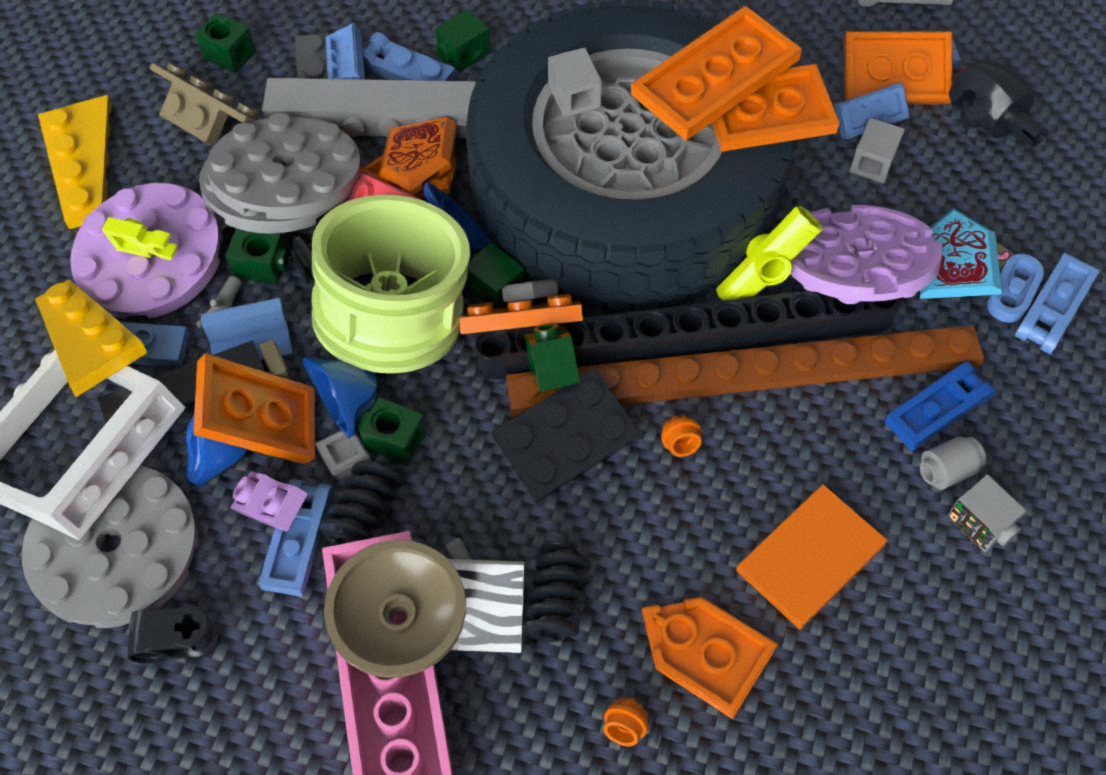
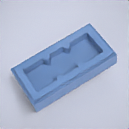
(345, 54)
(883, 104)
(163, 343)

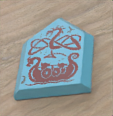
(967, 261)

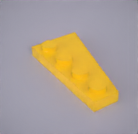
(78, 155)
(86, 336)

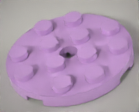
(868, 255)
(145, 285)

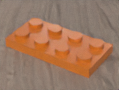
(715, 72)

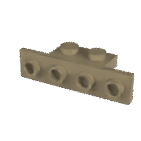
(196, 107)

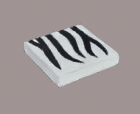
(492, 605)

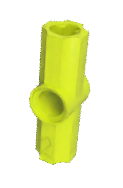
(771, 256)

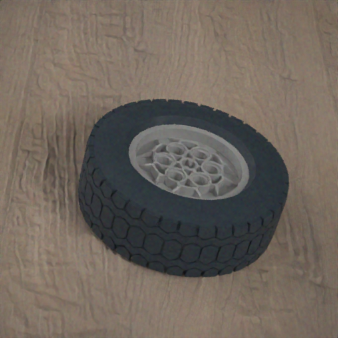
(612, 193)

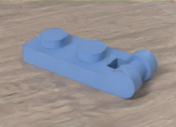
(402, 62)
(1057, 302)
(293, 552)

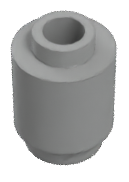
(952, 462)

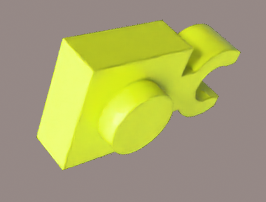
(133, 238)

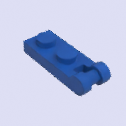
(939, 406)

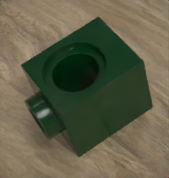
(462, 40)
(225, 42)
(258, 256)
(490, 272)
(551, 357)
(402, 443)

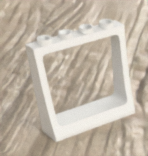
(104, 463)

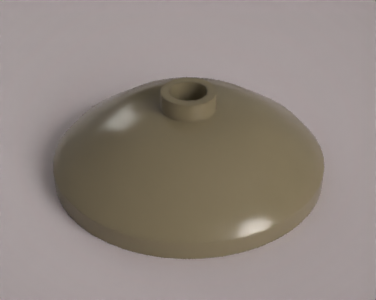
(388, 581)

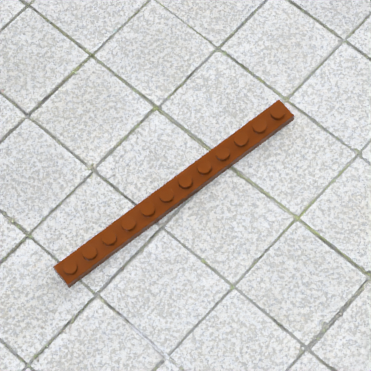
(771, 367)

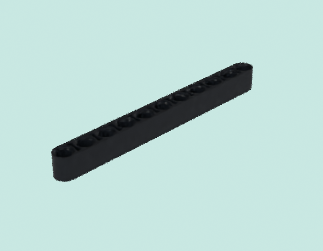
(703, 318)

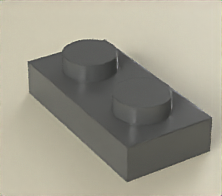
(311, 56)

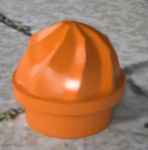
(681, 435)
(625, 721)

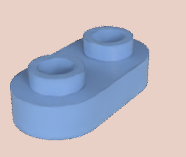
(1016, 292)

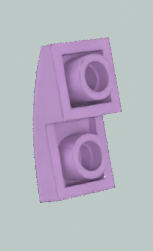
(267, 500)

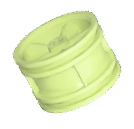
(387, 322)

